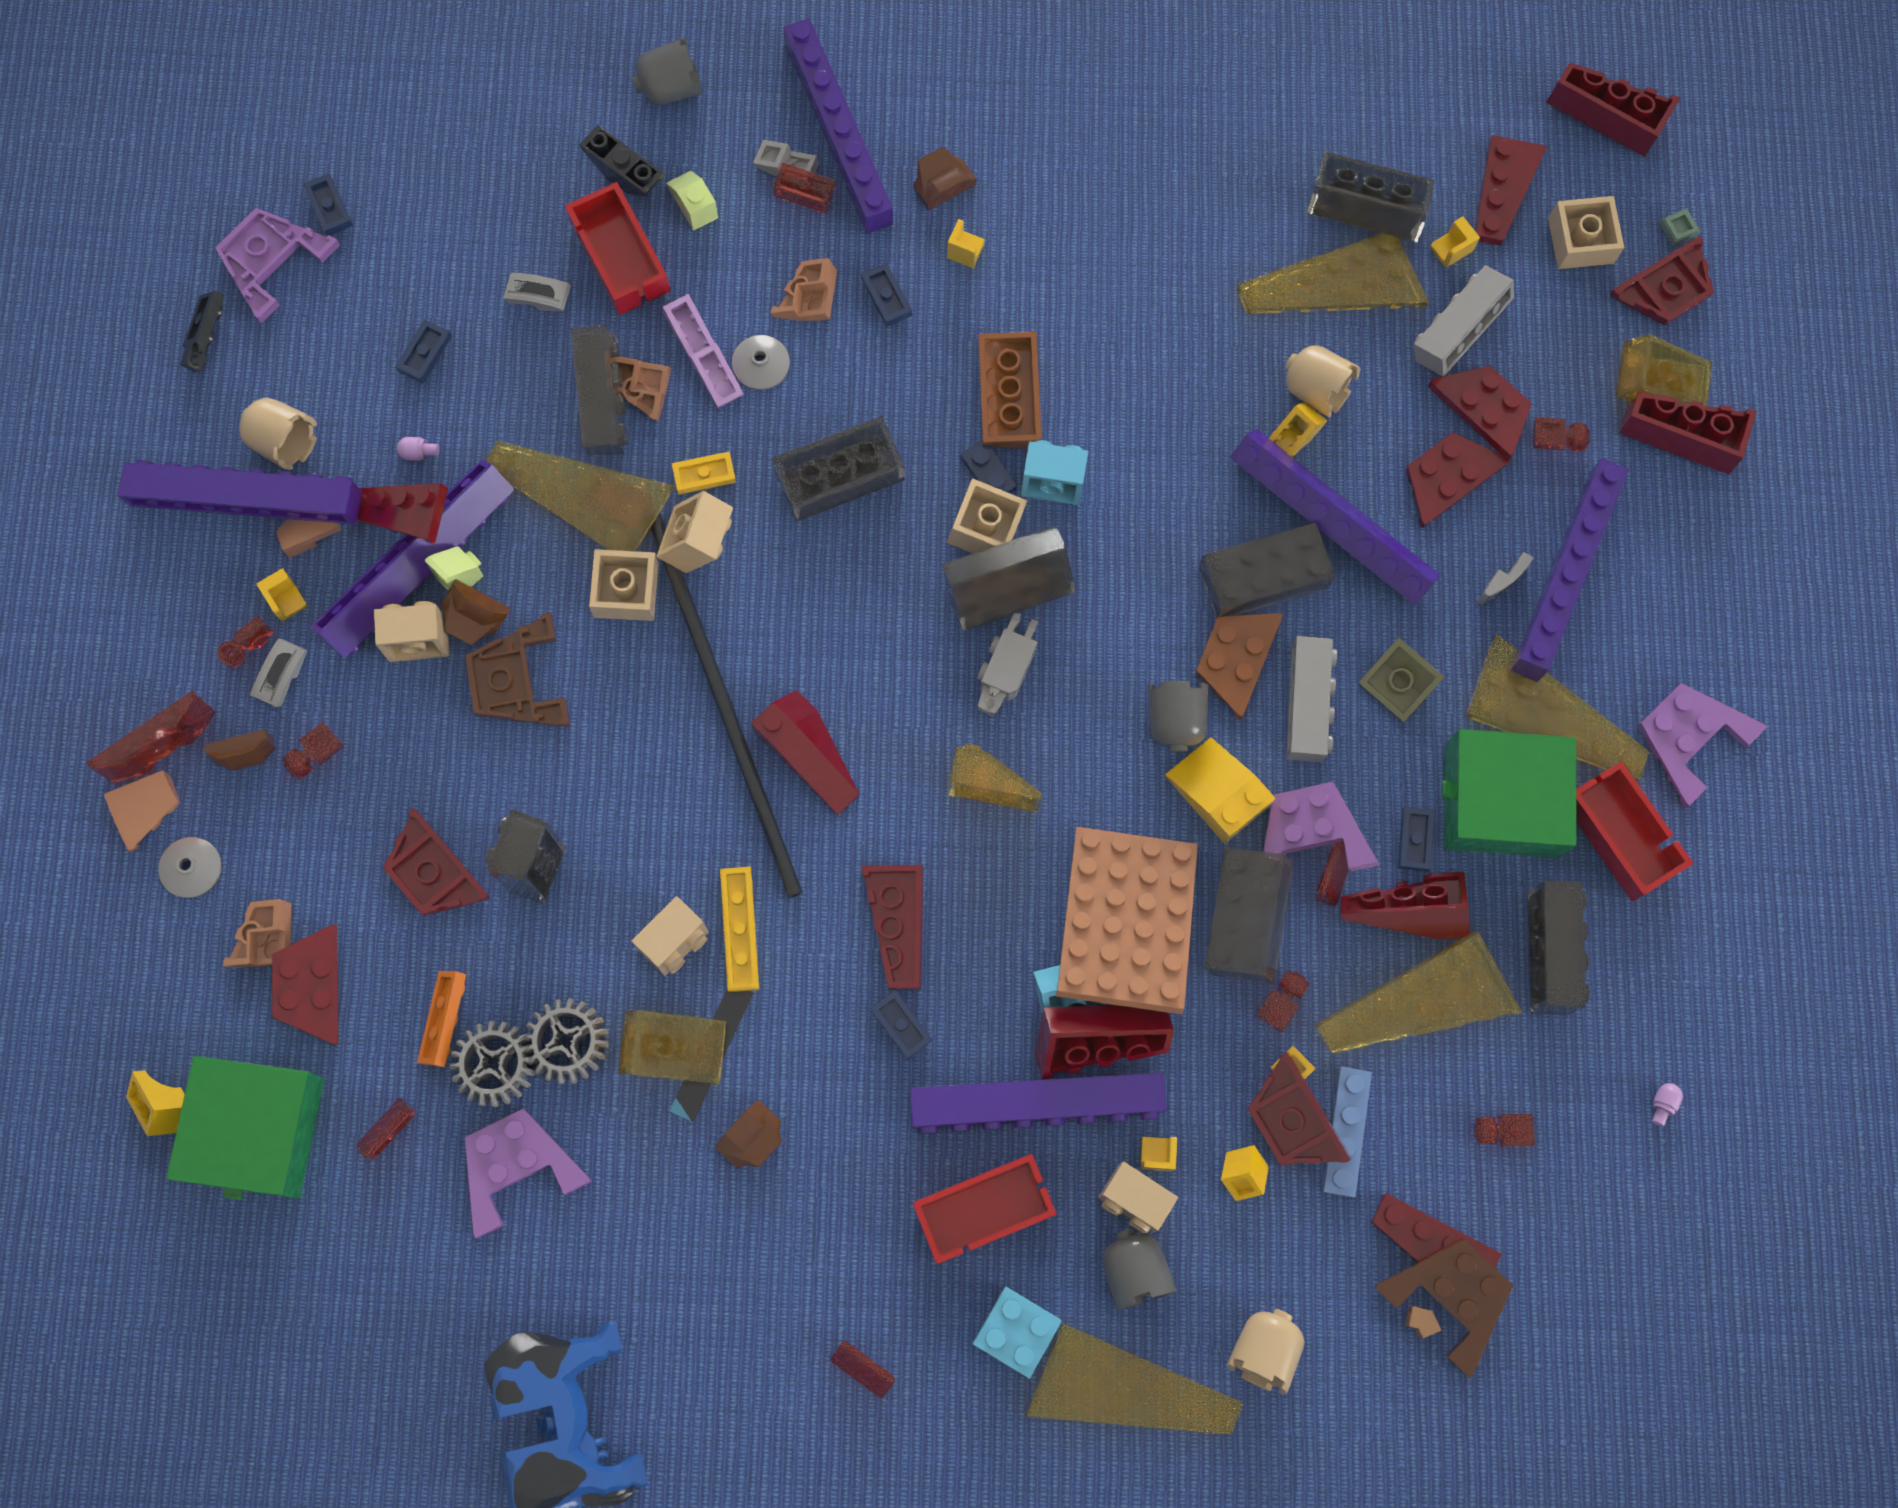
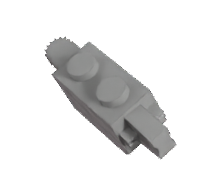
(1007, 667)

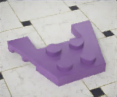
(260, 248)
(1683, 726)
(1315, 819)
(508, 1154)

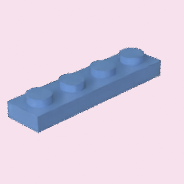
(1349, 1123)

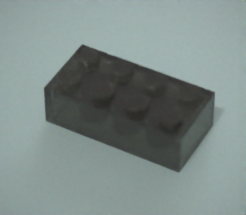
(1370, 196)
(597, 390)
(839, 468)
(1266, 571)
(1009, 578)
(525, 856)
(1249, 915)
(1557, 948)

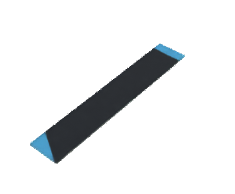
(693, 1093)

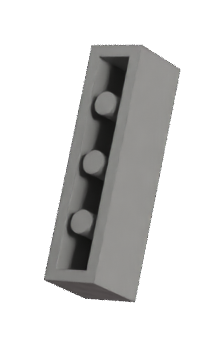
(1463, 320)
(1310, 699)

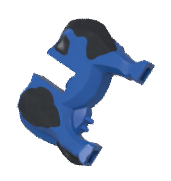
(566, 1470)

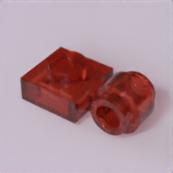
(1552, 434)
(249, 636)
(318, 744)
(1278, 1007)
(1513, 1130)

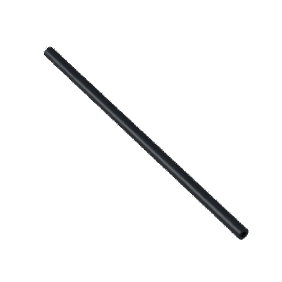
(730, 720)

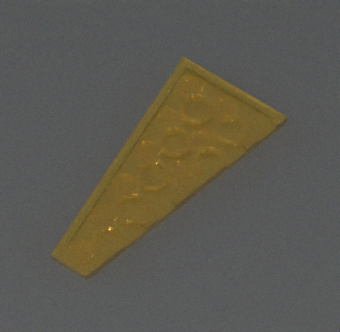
(595, 500)
(1435, 995)
(1111, 1386)

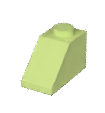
(693, 199)
(454, 565)

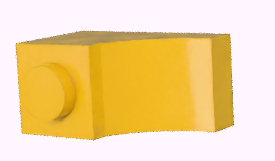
(1298, 428)
(154, 1104)

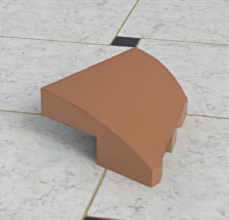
(809, 293)
(644, 385)
(301, 535)
(142, 806)
(262, 934)

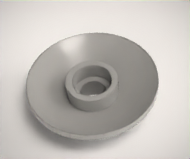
(765, 373)
(201, 875)

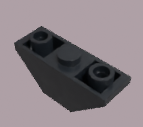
(620, 163)

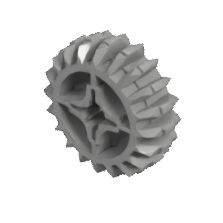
(579, 1034)
(482, 1073)

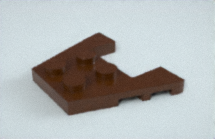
(502, 678)
(1465, 1287)

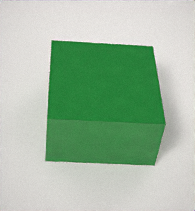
(1509, 793)
(245, 1128)

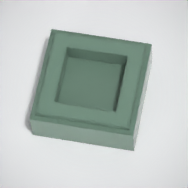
(1679, 227)

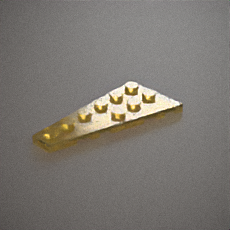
(1348, 278)
(1548, 708)

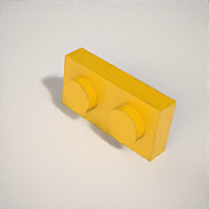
(703, 473)

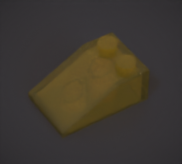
(1663, 370)
(985, 779)
(672, 1047)

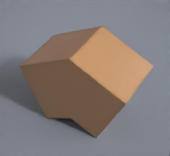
(1422, 1321)

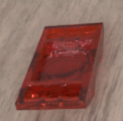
(154, 740)

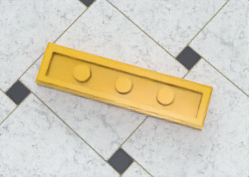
(739, 929)

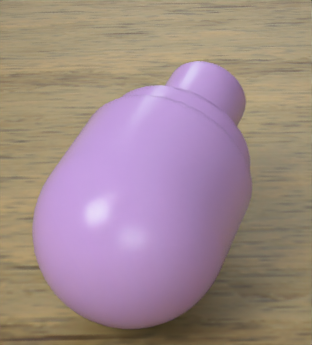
(416, 448)
(1666, 1103)

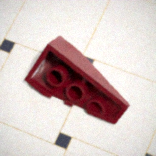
(803, 743)
(1425, 908)

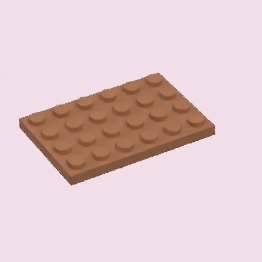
(1128, 921)

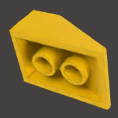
(1220, 789)

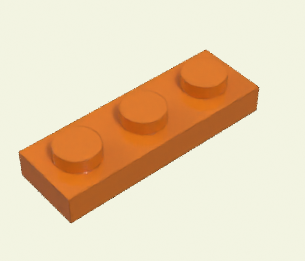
(441, 1018)

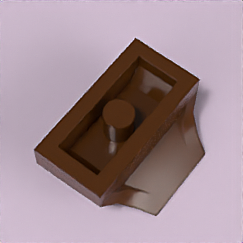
(941, 177)
(471, 613)
(241, 750)
(751, 1137)

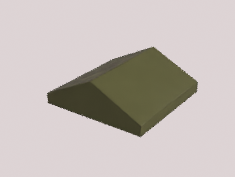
(1401, 679)

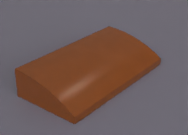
(1009, 389)

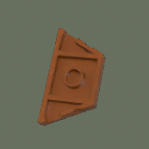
(1237, 656)

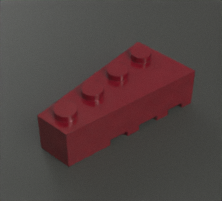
(1613, 107)
(1690, 429)
(1100, 1035)

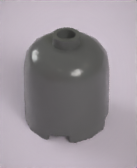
(667, 74)
(1177, 714)
(1136, 1269)

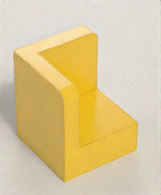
(1456, 243)
(964, 246)
(282, 595)
(1158, 1154)
(1245, 1173)

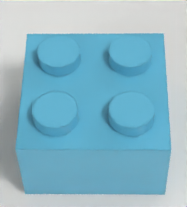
(1054, 472)
(1017, 1332)

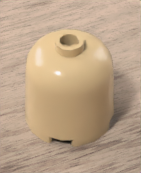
(1320, 378)
(277, 432)
(1268, 1350)

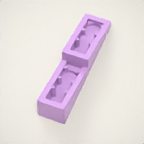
(702, 351)

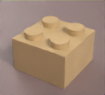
(1586, 232)
(986, 518)
(695, 532)
(624, 585)
(411, 632)
(671, 937)
(1137, 1198)

